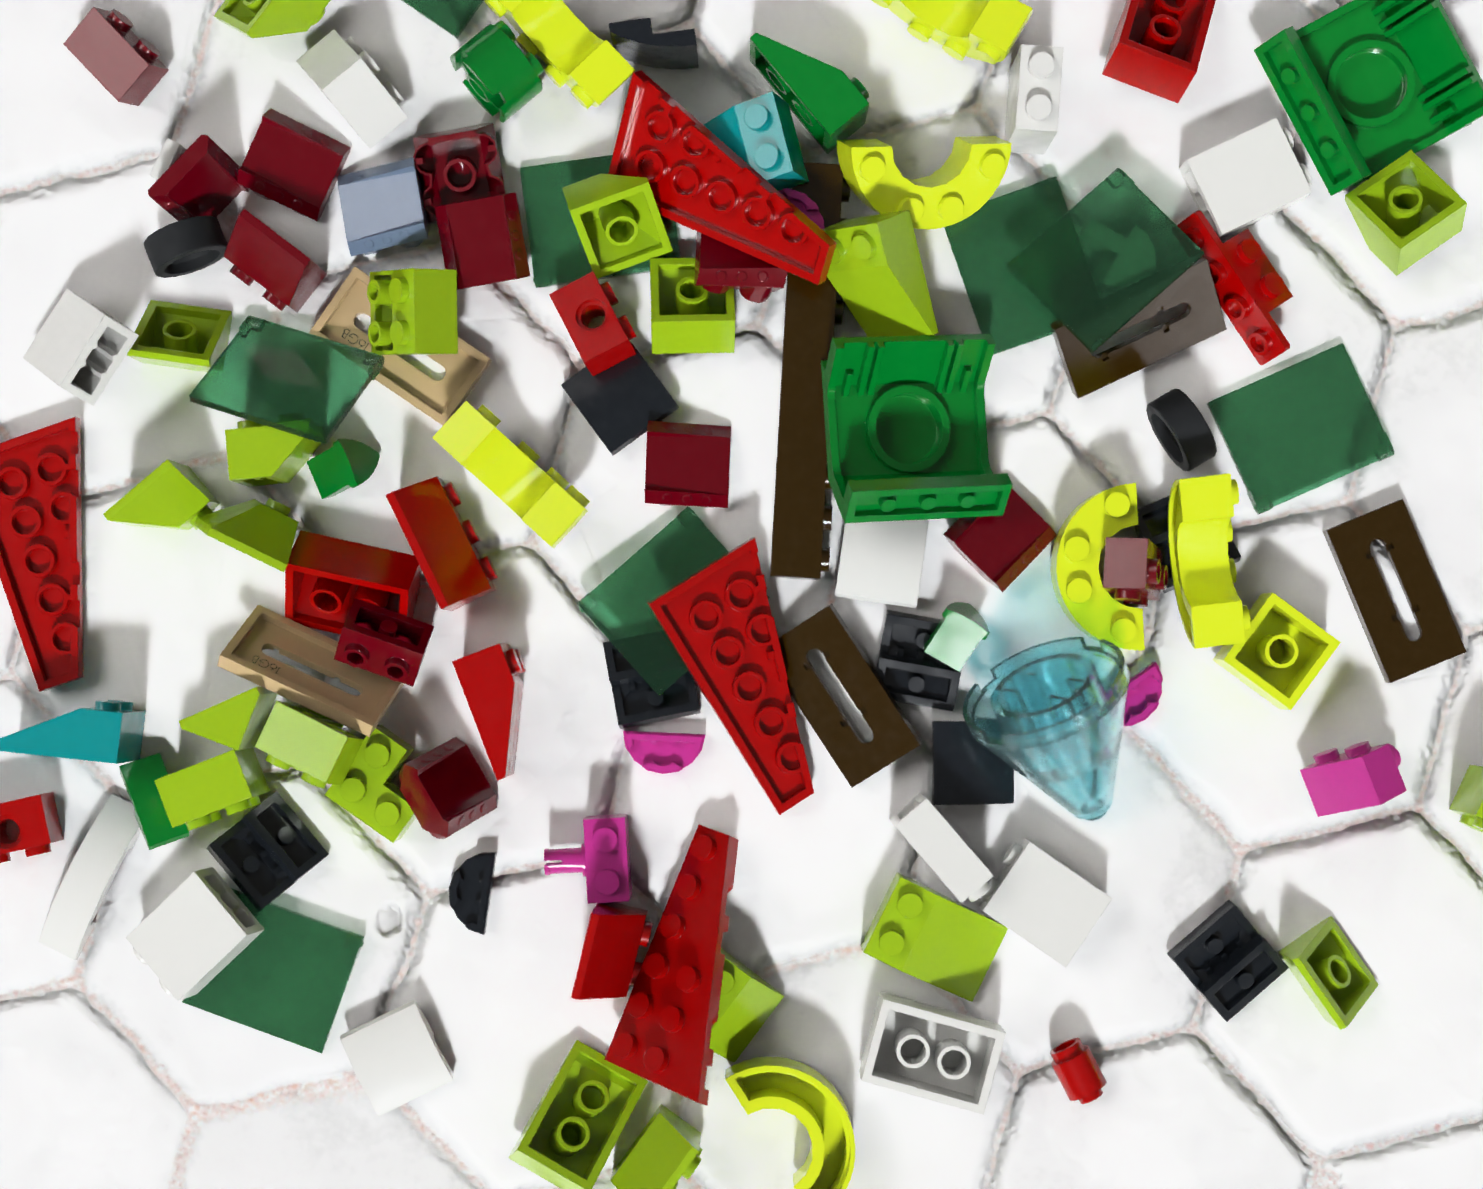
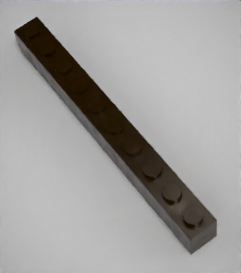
(801, 446)

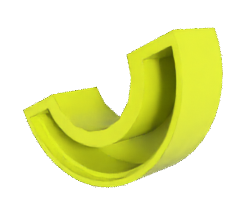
(964, 27)
(567, 47)
(934, 200)
(512, 473)
(1200, 560)
(1076, 566)
(816, 1104)

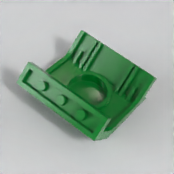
(1372, 85)
(910, 428)

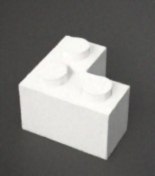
(350, 84)

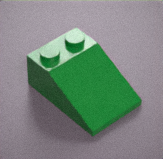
(816, 92)

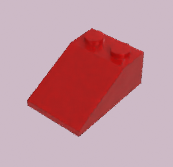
(1159, 45)
(494, 695)
(611, 951)

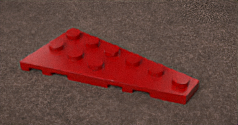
(711, 187)
(44, 548)
(734, 654)
(679, 986)

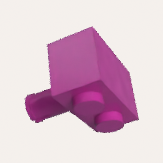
(1353, 779)
(601, 858)

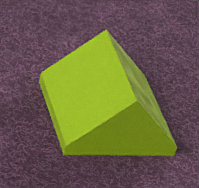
(181, 335)
(234, 721)
(1330, 972)

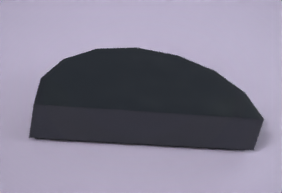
(472, 890)

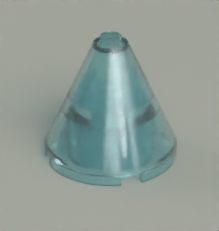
(1057, 720)

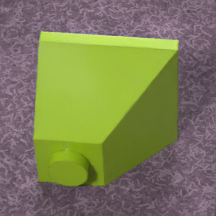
(271, 17)
(616, 221)
(165, 499)
(254, 529)

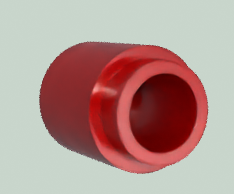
(1078, 1071)

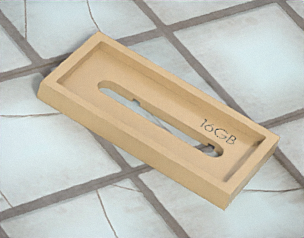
(432, 397)
(273, 631)

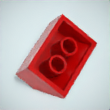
(443, 542)
(331, 572)

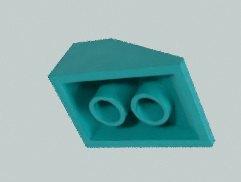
(765, 138)
(99, 734)

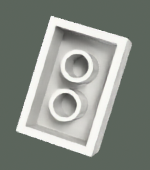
(932, 1053)

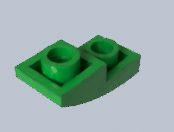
(147, 803)

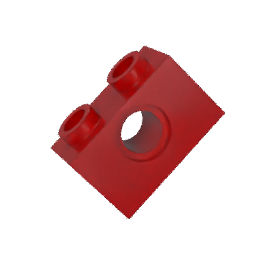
(581, 303)
(37, 823)

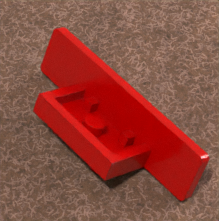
(1244, 285)

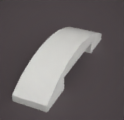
(90, 877)

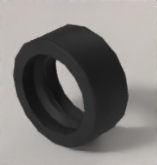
(185, 246)
(1181, 429)

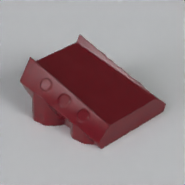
(292, 164)
(458, 166)
(198, 182)
(483, 240)
(725, 268)
(687, 464)
(1001, 544)
(446, 788)

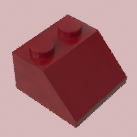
(272, 262)

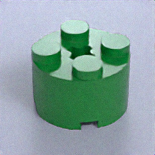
(498, 71)

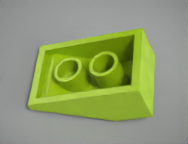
(882, 275)
(933, 938)
(578, 1119)

